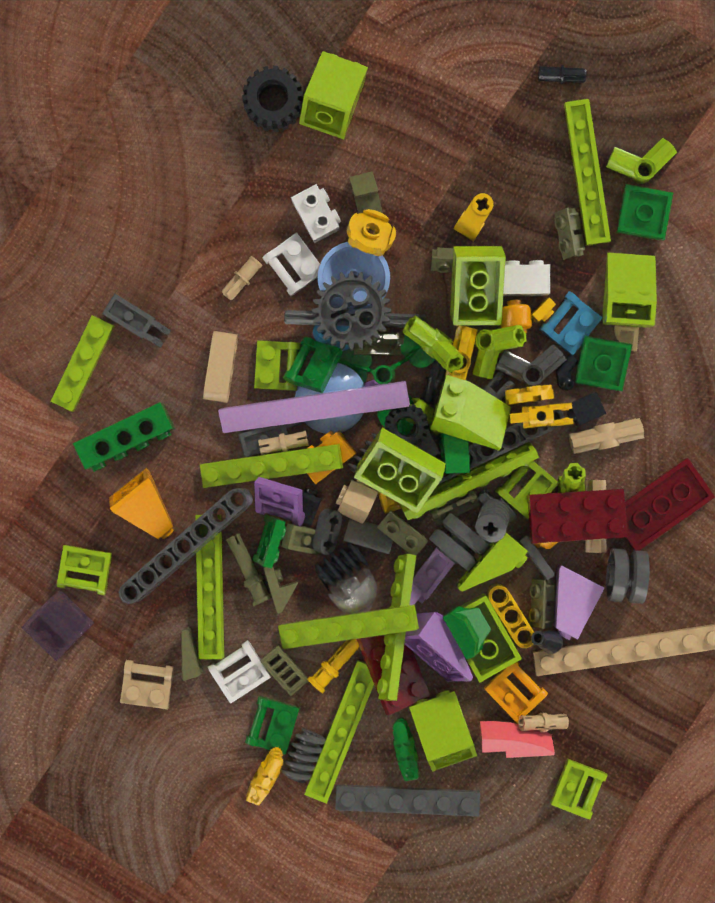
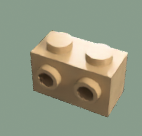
(356, 501)

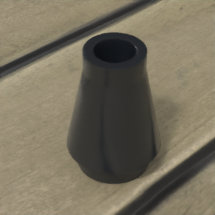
(548, 641)

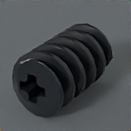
(340, 565)

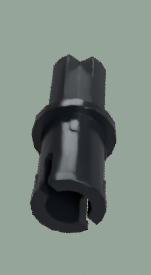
(562, 74)
(433, 383)

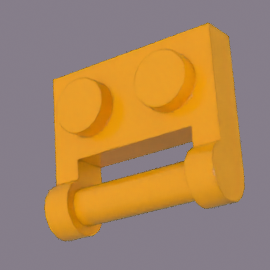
(509, 696)

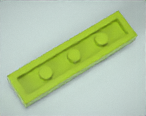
(82, 363)

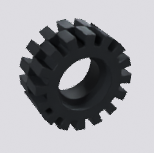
(408, 412)

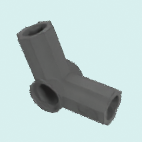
(543, 364)

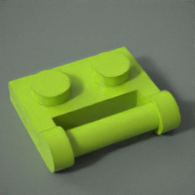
(268, 364)
(539, 483)
(87, 562)
(571, 787)

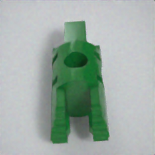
(405, 750)

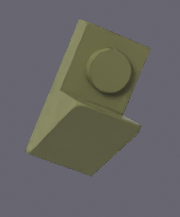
(365, 192)
(299, 539)
(279, 593)

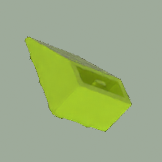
(630, 290)

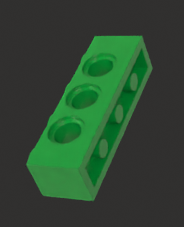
(88, 447)

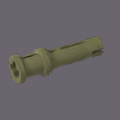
(254, 581)

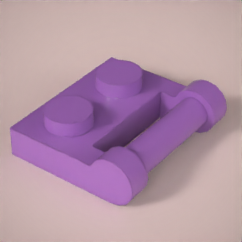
(279, 500)

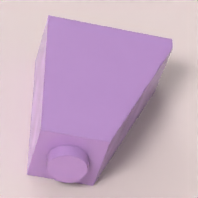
(573, 601)

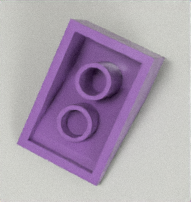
(438, 647)

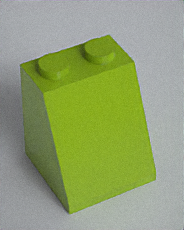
(332, 95)
(442, 730)

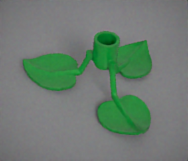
(386, 374)

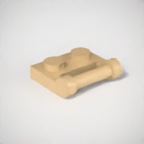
(146, 692)

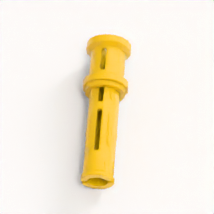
(330, 668)

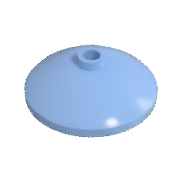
(345, 259)
(341, 379)

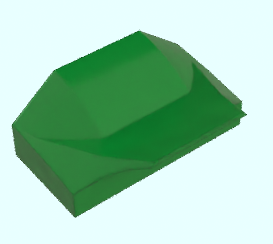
(468, 629)

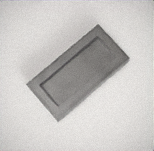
(536, 557)

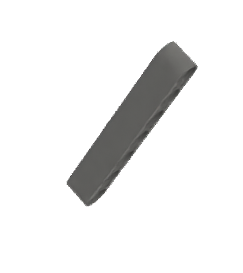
(520, 438)
(175, 550)

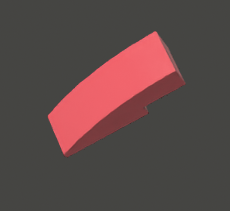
(508, 737)

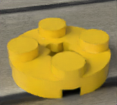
(367, 242)
(529, 394)

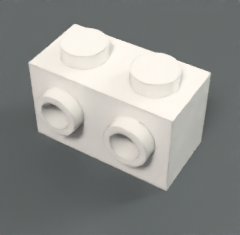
(315, 213)
(527, 279)

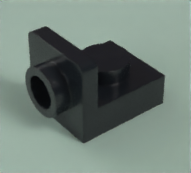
(310, 504)

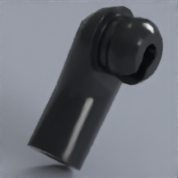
(563, 373)

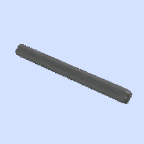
(307, 317)

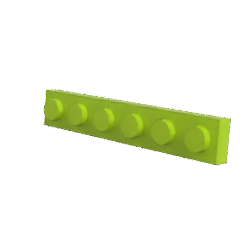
(587, 172)
(271, 466)
(478, 477)
(210, 597)
(348, 626)
(392, 659)
(340, 733)

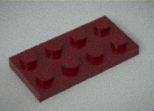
(665, 503)
(577, 516)
(411, 682)

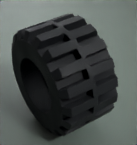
(268, 79)

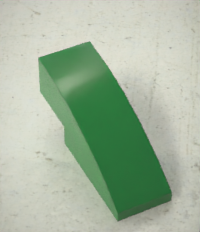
(454, 453)

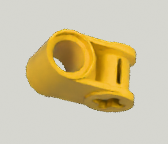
(472, 219)

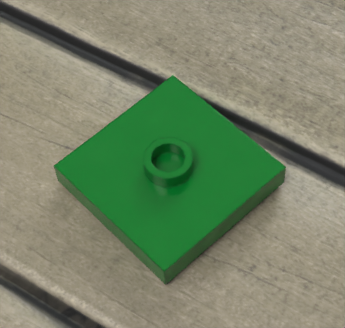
(644, 212)
(603, 363)

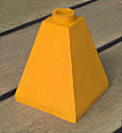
(142, 505)

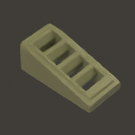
(190, 659)
(265, 660)

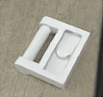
(299, 258)
(244, 678)

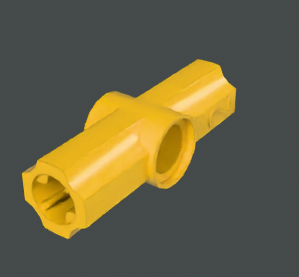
(464, 343)

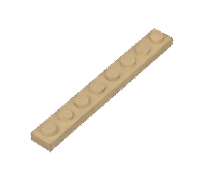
(625, 650)

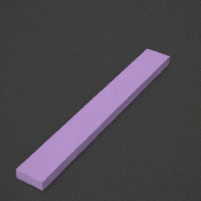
(314, 407)

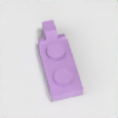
(429, 576)

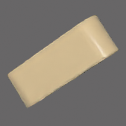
(220, 366)

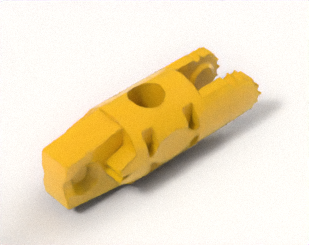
(529, 416)
(265, 777)

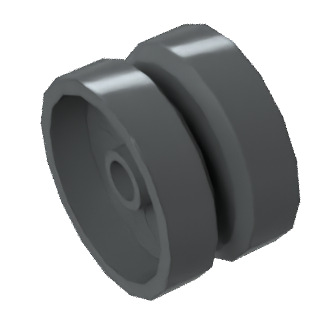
(458, 543)
(627, 576)

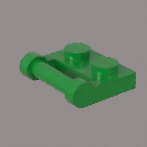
(319, 368)
(268, 550)
(280, 725)

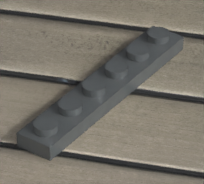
(407, 800)

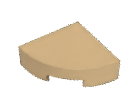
(628, 335)

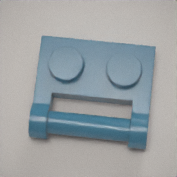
(579, 325)

